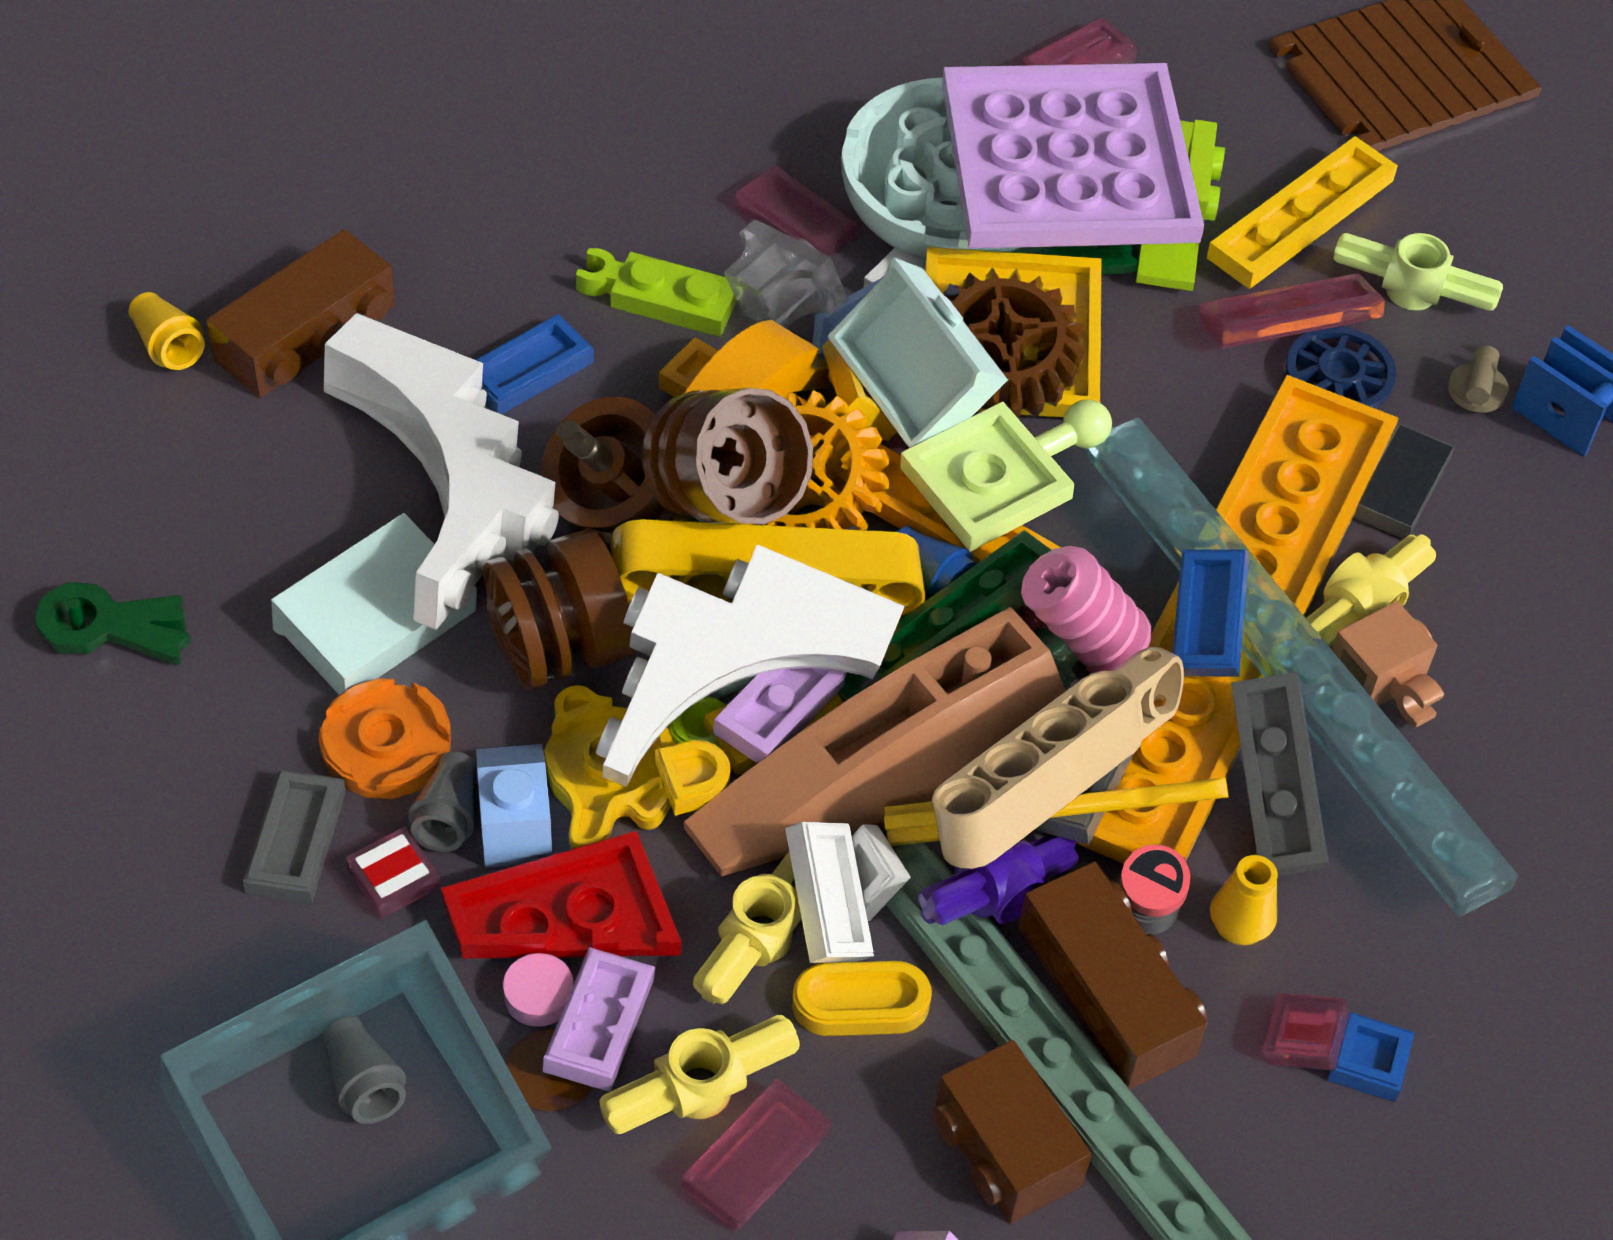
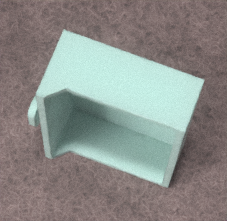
(916, 355)
(359, 607)

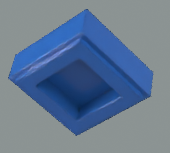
(1372, 1057)

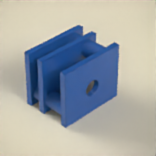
(1576, 379)

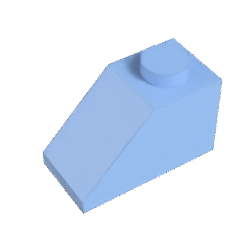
(514, 805)

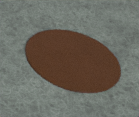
(539, 1088)

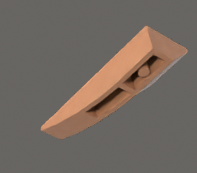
(884, 744)

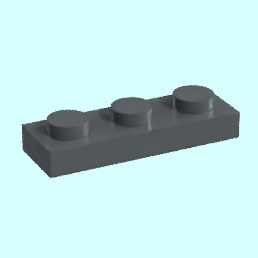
(1280, 773)

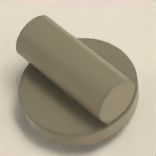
(1479, 384)

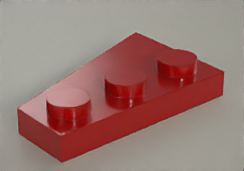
(565, 904)

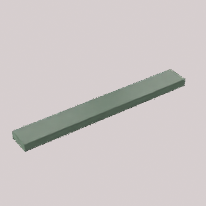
(1015, 1005)

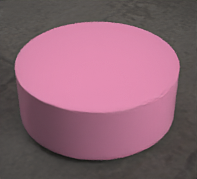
(537, 989)

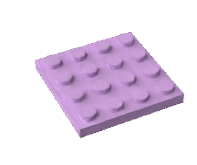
(1070, 156)

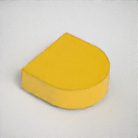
(692, 773)

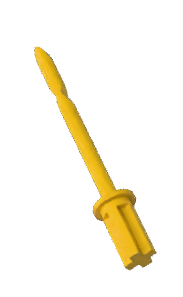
(918, 823)

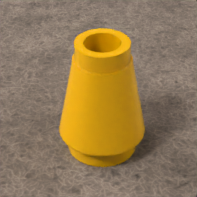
(167, 332)
(1247, 902)

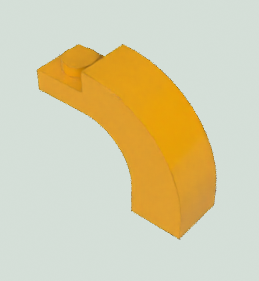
(764, 359)

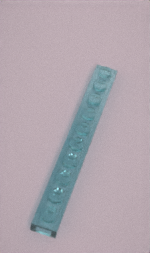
(1336, 707)

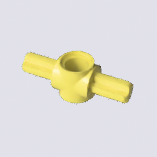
(1369, 584)
(749, 942)
(672, 1089)

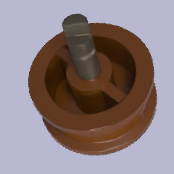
(599, 466)

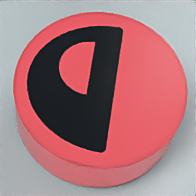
(1155, 880)

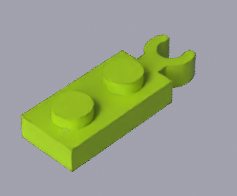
(659, 290)

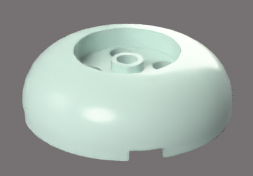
(904, 170)

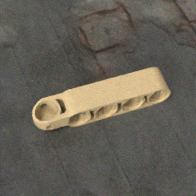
(1054, 757)

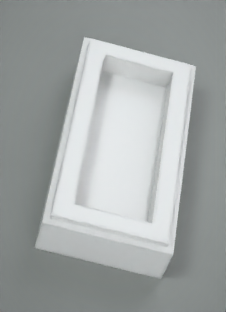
(829, 892)

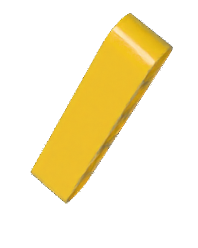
(706, 553)

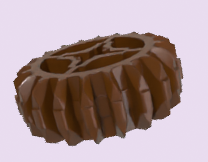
(1018, 330)

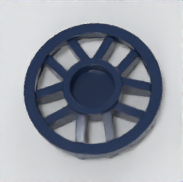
(1341, 368)

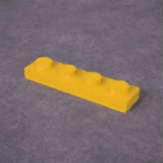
(1301, 212)

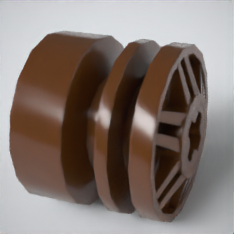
(756, 450)
(570, 605)

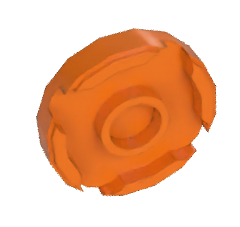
(384, 738)

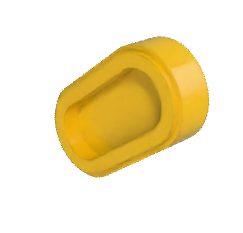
(861, 998)

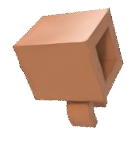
(1391, 660)

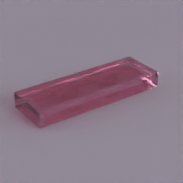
(1291, 310)

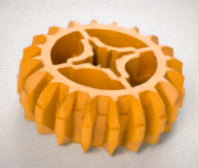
(834, 436)

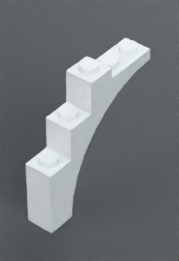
(469, 452)

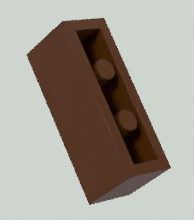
(293, 313)
(1113, 974)

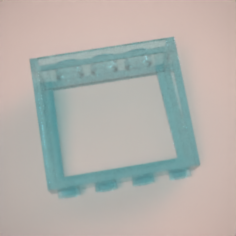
(402, 964)

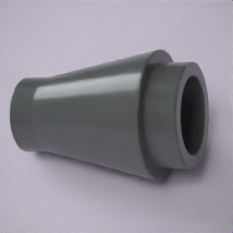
(445, 807)
(364, 1075)

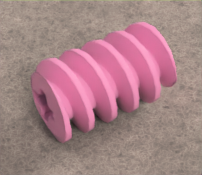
(1085, 608)

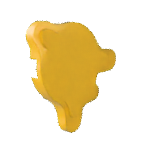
(576, 770)

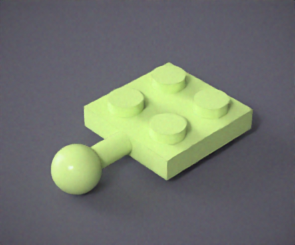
(995, 473)

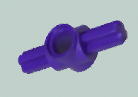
(1000, 885)

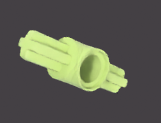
(1418, 271)

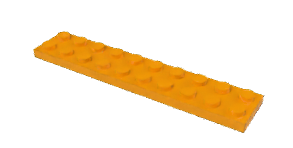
(1291, 514)

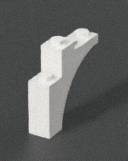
(699, 643)

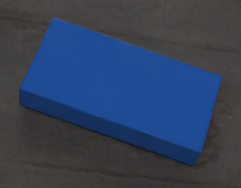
(533, 363)
(1211, 611)

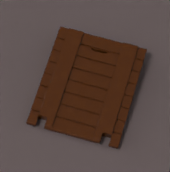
(1404, 69)

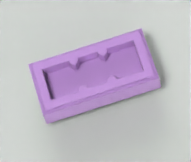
(598, 1019)

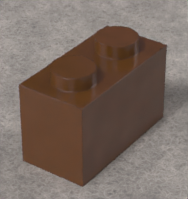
(1010, 1132)

